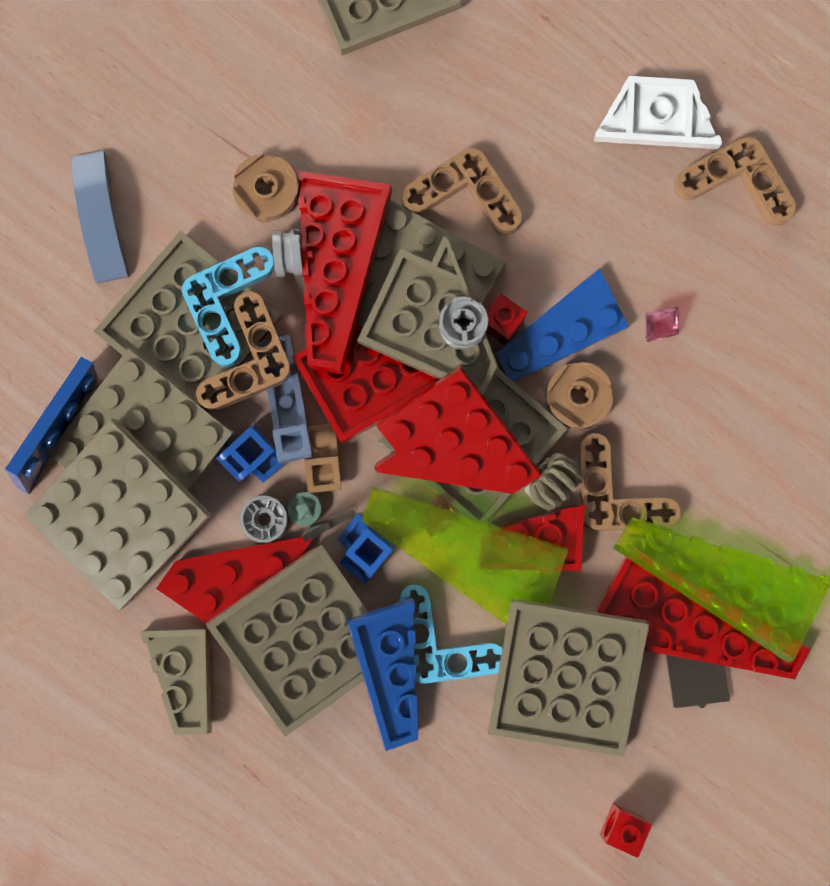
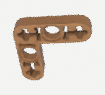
(747, 170)
(461, 179)
(256, 368)
(614, 507)

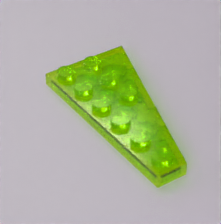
(469, 554)
(741, 588)

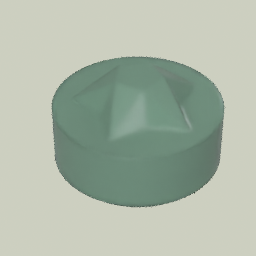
(304, 509)

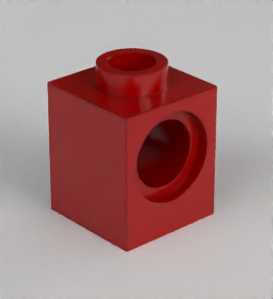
(504, 319)
(625, 830)

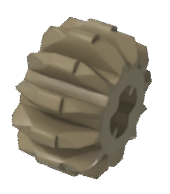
(556, 482)

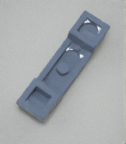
(97, 217)
(287, 408)

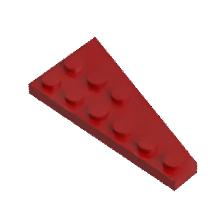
(338, 248)
(685, 628)

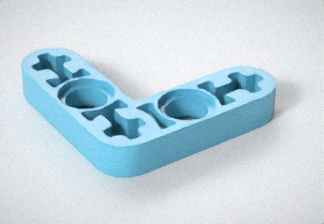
(216, 291)
(440, 656)

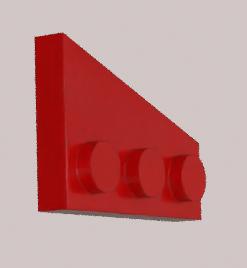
(559, 527)

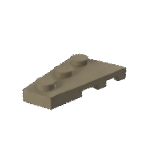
(184, 674)

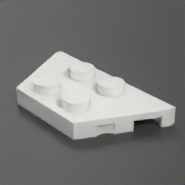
(659, 114)

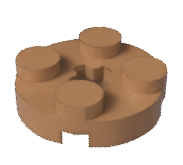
(266, 169)
(597, 389)

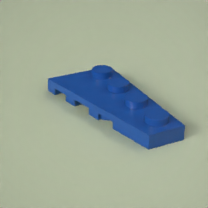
(570, 326)
(33, 453)
(387, 663)

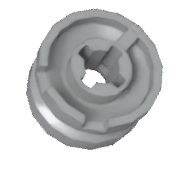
(287, 252)
(463, 308)
(257, 507)

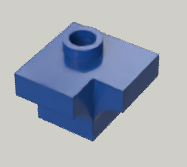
(251, 454)
(364, 549)

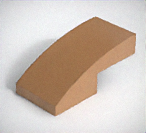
(323, 467)

